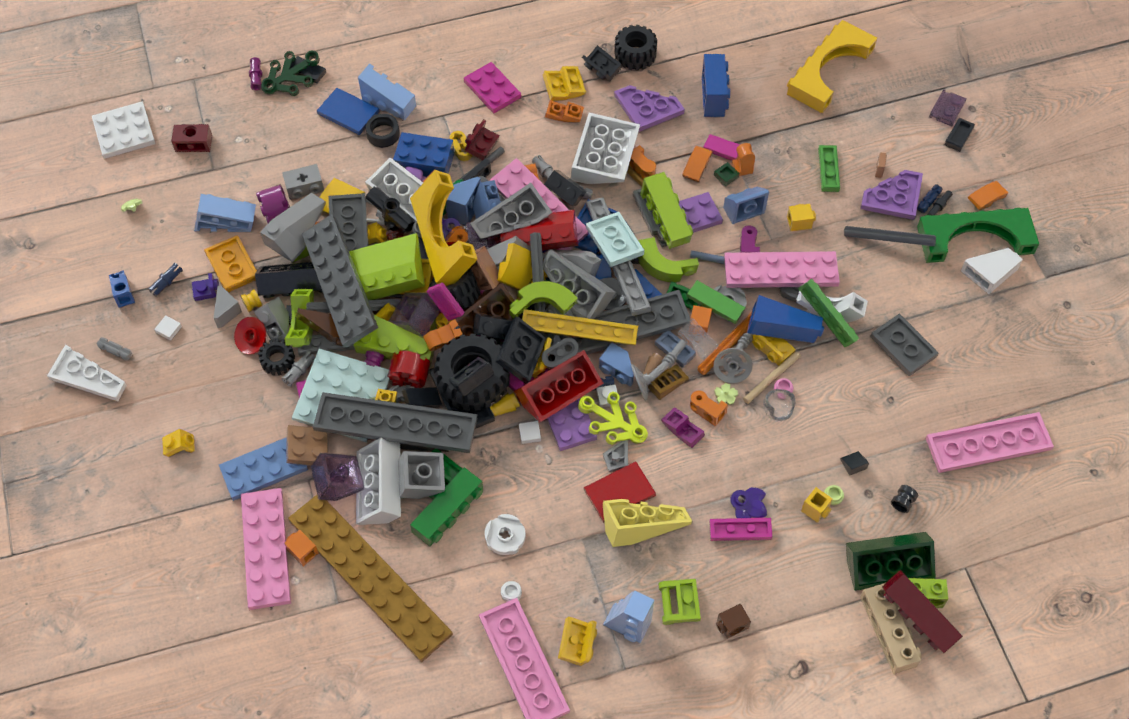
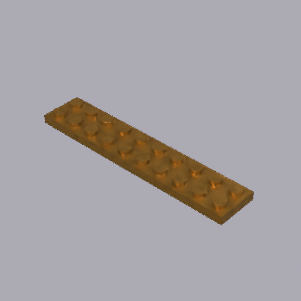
(371, 578)

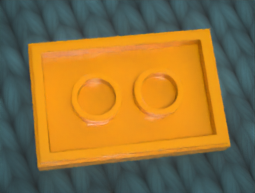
(231, 263)

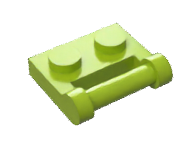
(686, 601)

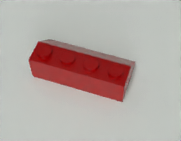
(556, 231)
(559, 386)

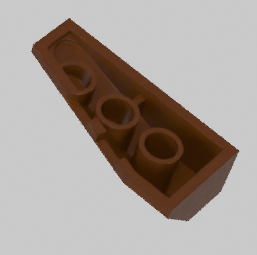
(490, 302)

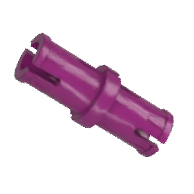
(255, 73)

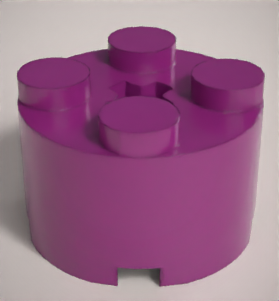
(272, 202)

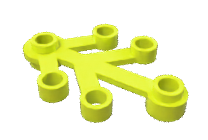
(615, 420)

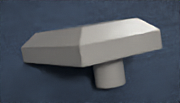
(617, 456)

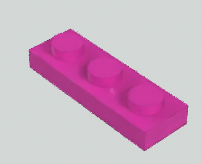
(740, 529)

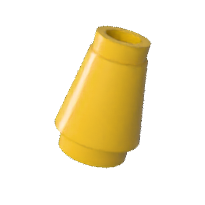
(507, 404)

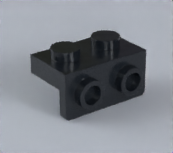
(603, 63)

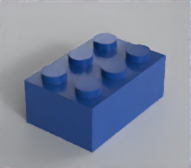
(714, 85)
(424, 153)

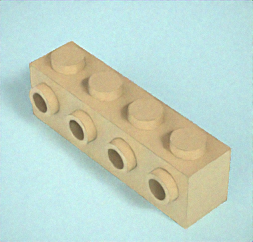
(891, 630)

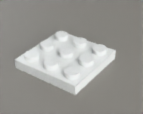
(123, 130)

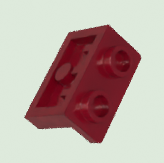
(481, 141)

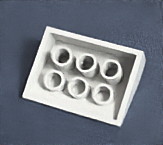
(604, 150)

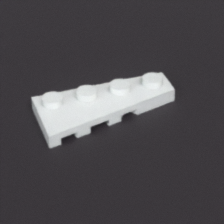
(78, 372)

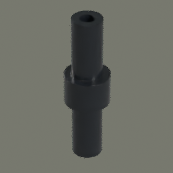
(940, 203)

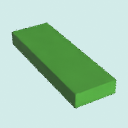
(829, 168)
(716, 301)

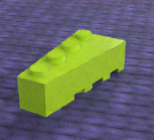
(666, 210)
(390, 339)

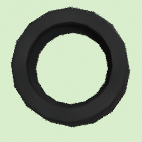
(380, 120)

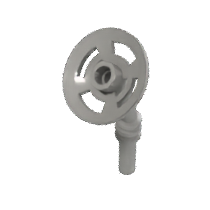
(734, 361)
(667, 362)

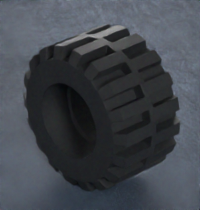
(635, 57)
(464, 290)

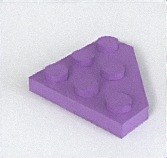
(647, 106)
(895, 195)

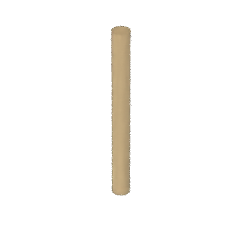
(770, 378)

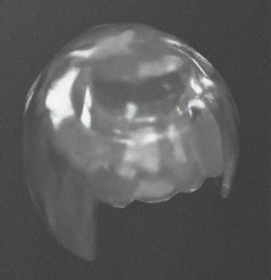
(779, 404)

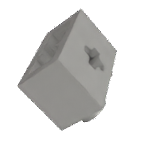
(303, 181)

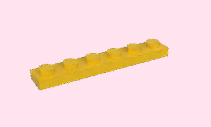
(581, 327)

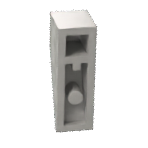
(583, 259)

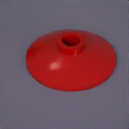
(244, 335)

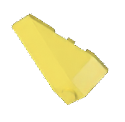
(634, 523)

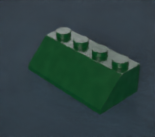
(879, 559)

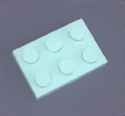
(614, 239)

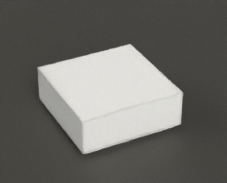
(168, 327)
(529, 432)

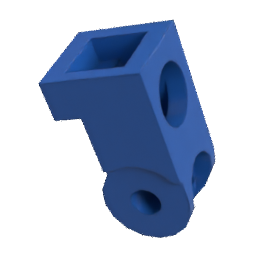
(121, 289)

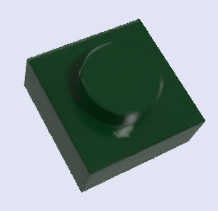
(726, 174)

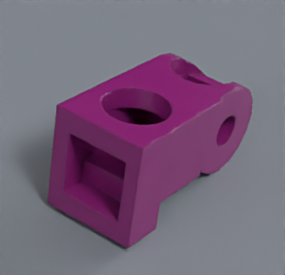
(748, 239)

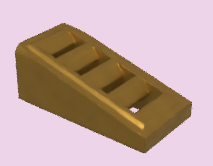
(662, 392)

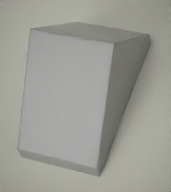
(225, 307)

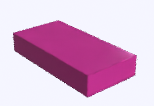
(721, 147)
(445, 301)

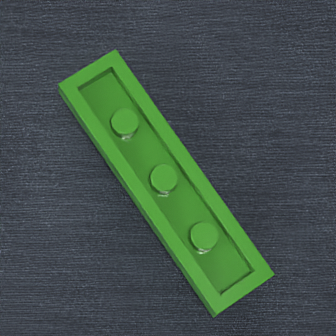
(830, 315)

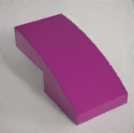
(681, 427)

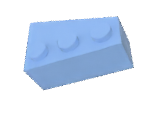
(384, 94)
(224, 214)
(631, 616)

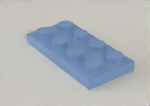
(259, 469)

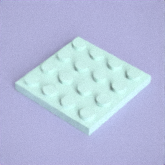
(339, 376)

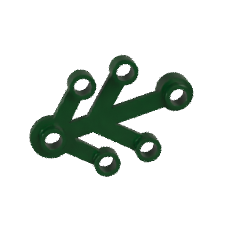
(289, 74)

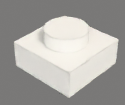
(603, 392)

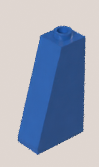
(784, 321)

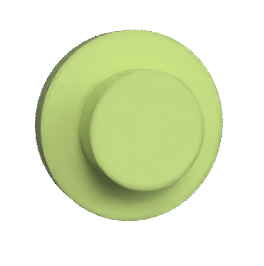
(836, 493)

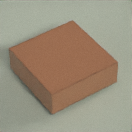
(880, 165)

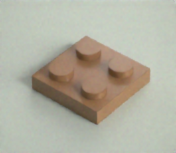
(304, 444)

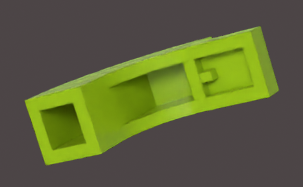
(663, 268)
(546, 292)
(299, 332)

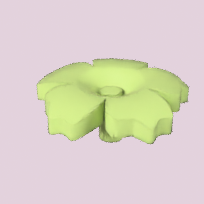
(131, 205)
(726, 394)

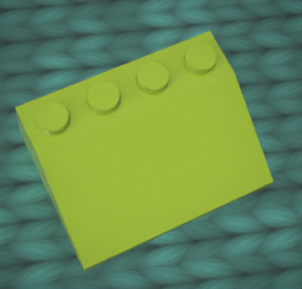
(389, 267)

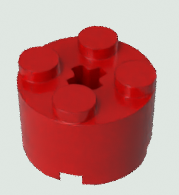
(408, 369)

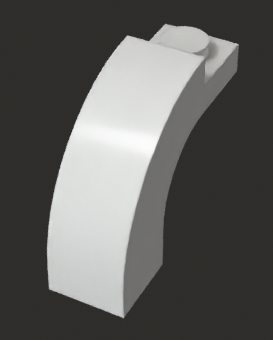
(850, 306)

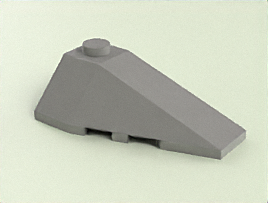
(517, 211)
(285, 231)
(591, 292)

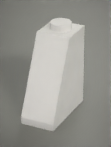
(991, 268)

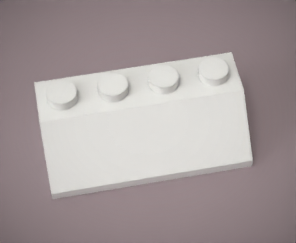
(396, 184)
(380, 474)

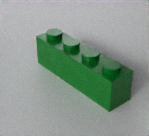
(447, 507)

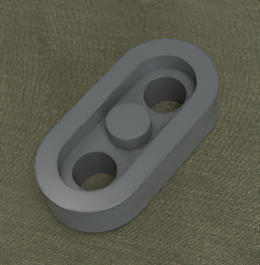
(559, 352)

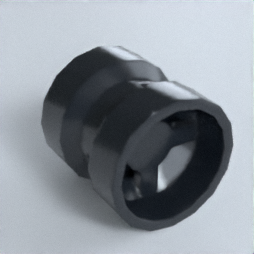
(904, 499)

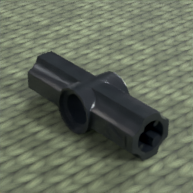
(390, 209)

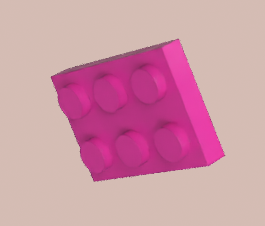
(492, 87)

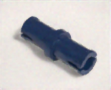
(165, 279)

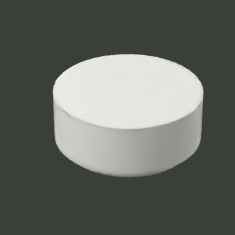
(510, 591)

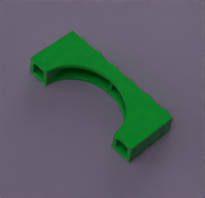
(1009, 224)

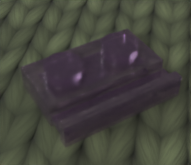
(948, 107)

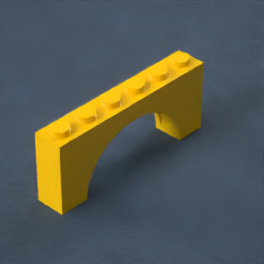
(843, 41)
(428, 203)

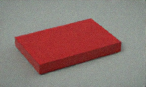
(624, 483)

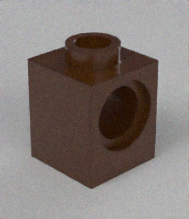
(733, 621)

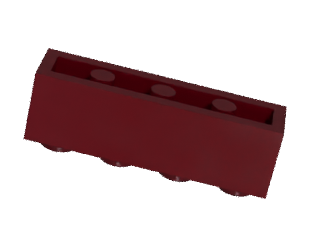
(921, 611)

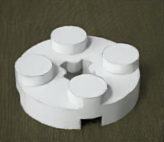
(511, 544)

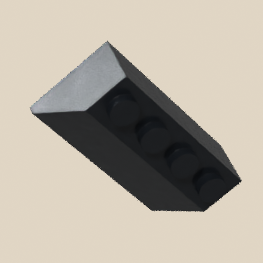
(285, 278)

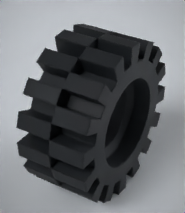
(272, 348)

